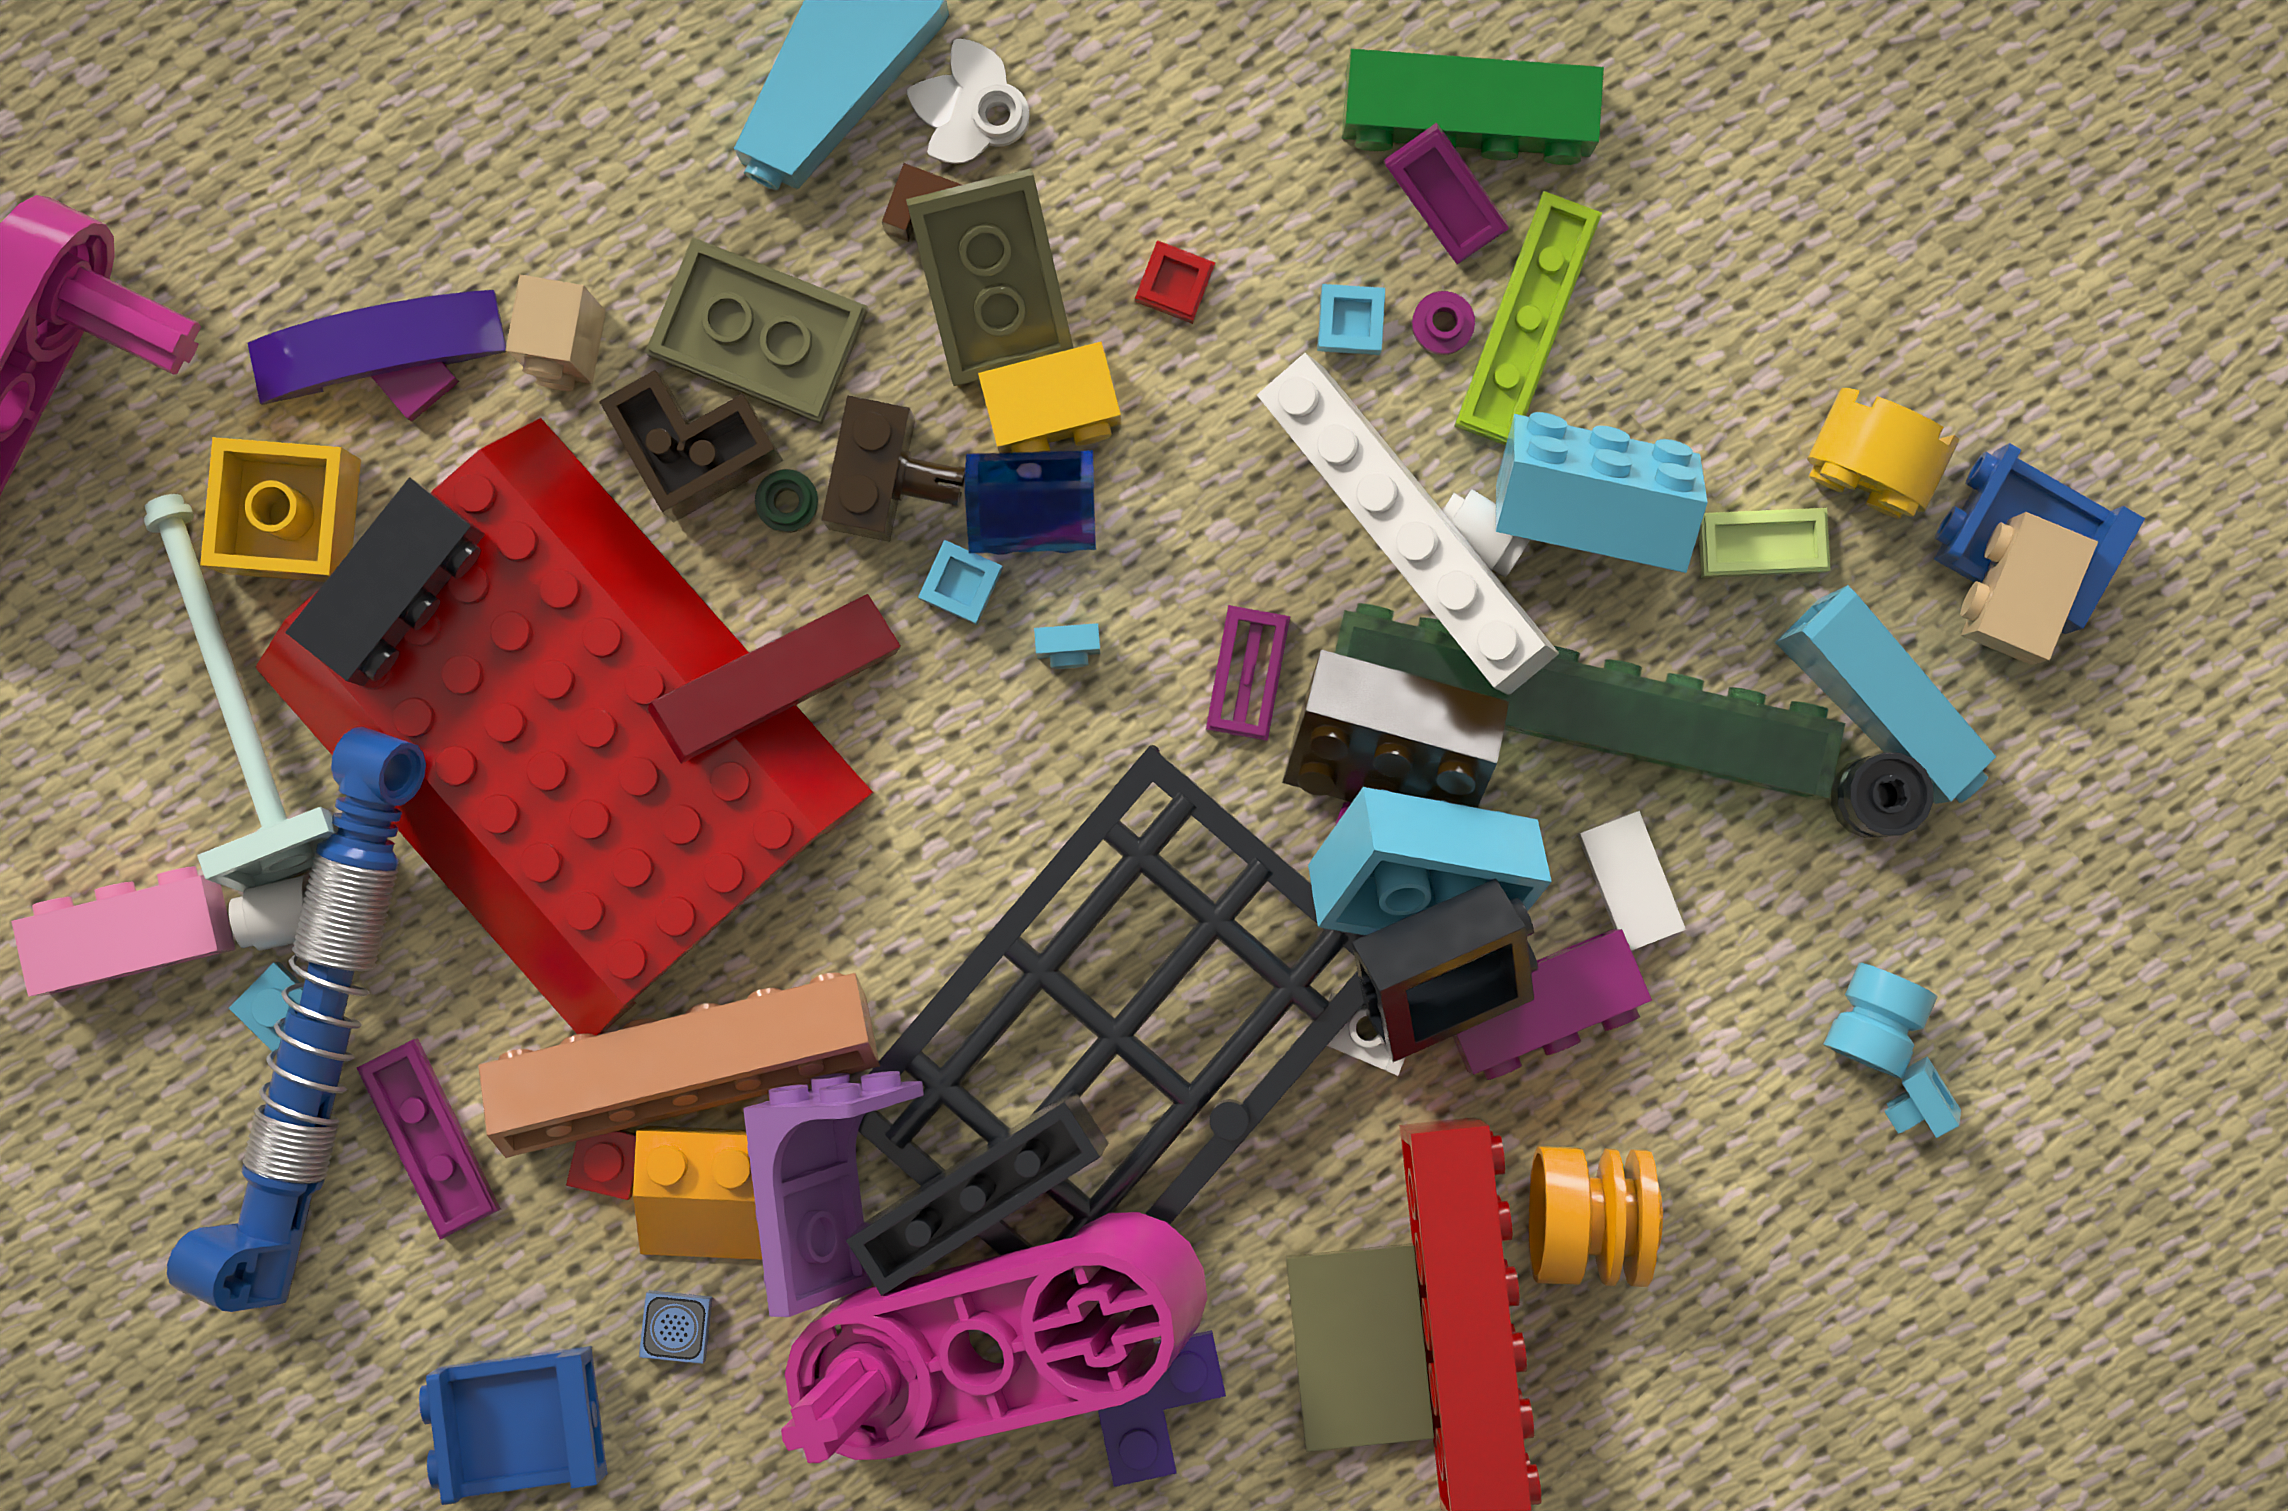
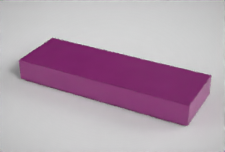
(428, 1138)

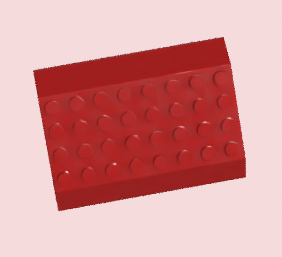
(543, 767)

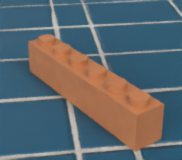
(676, 1064)

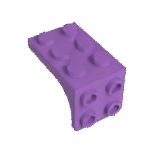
(810, 1184)

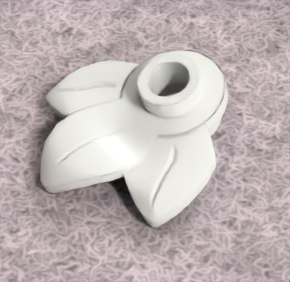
(960, 103)

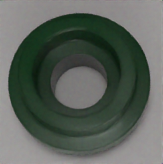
(782, 481)

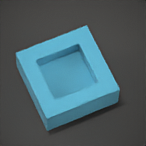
(1351, 319)
(960, 582)
(1067, 645)
(264, 1005)

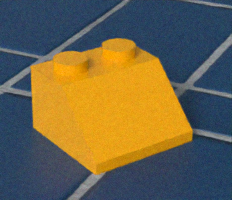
(695, 1193)

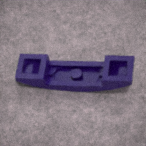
(376, 342)

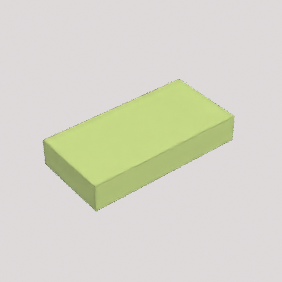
(1764, 542)

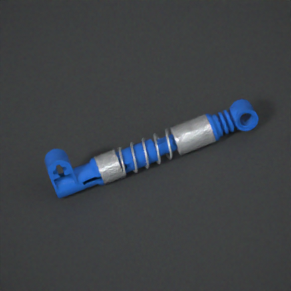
(294, 1131)

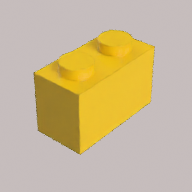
(1051, 400)

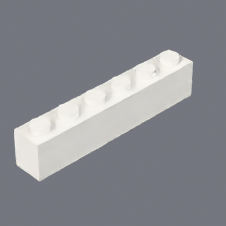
(1408, 525)

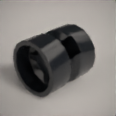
(1882, 795)

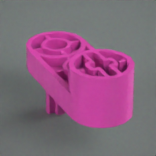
(50, 293)
(912, 1381)

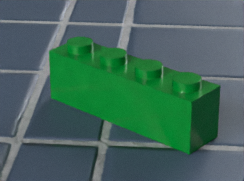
(1476, 102)

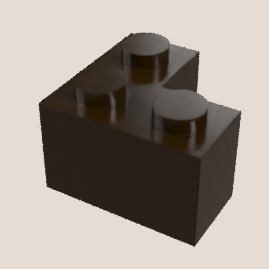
(684, 460)

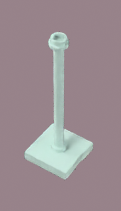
(281, 845)

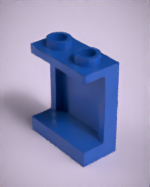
(2010, 487)
(514, 1424)

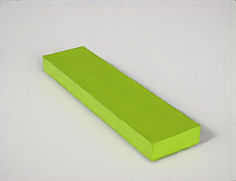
(1528, 317)

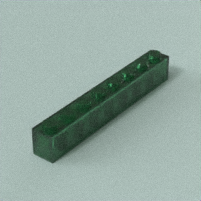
(1620, 710)

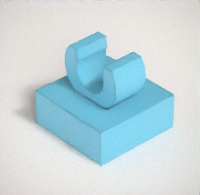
(1924, 1099)

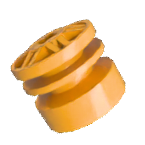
(1602, 1216)

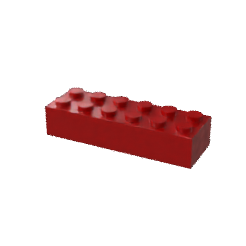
(1466, 1316)

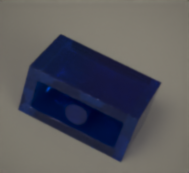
(1030, 502)

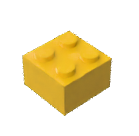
(279, 509)

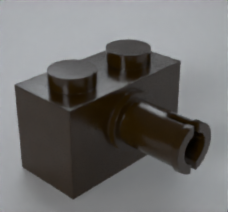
(876, 471)

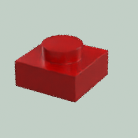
(604, 1164)

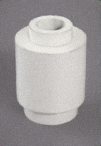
(1477, 523)
(268, 913)

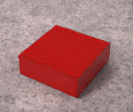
(1175, 282)

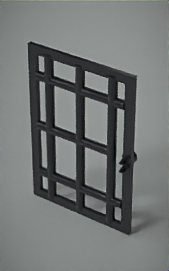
(1216, 920)

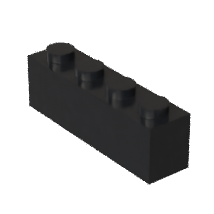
(977, 1192)

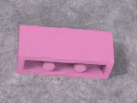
(122, 932)

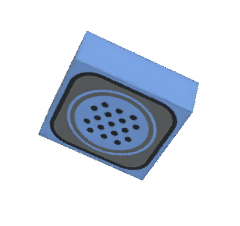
(675, 1326)

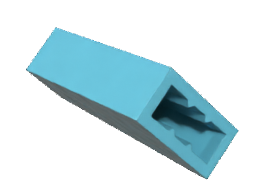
(828, 78)
(1886, 692)

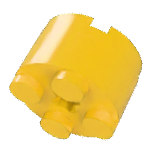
(1882, 452)

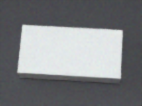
(1631, 880)

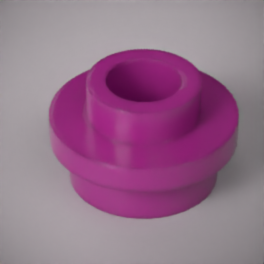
(1437, 341)

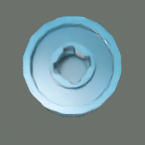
(1880, 1020)

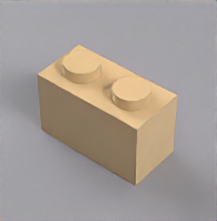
(555, 331)
(2026, 587)

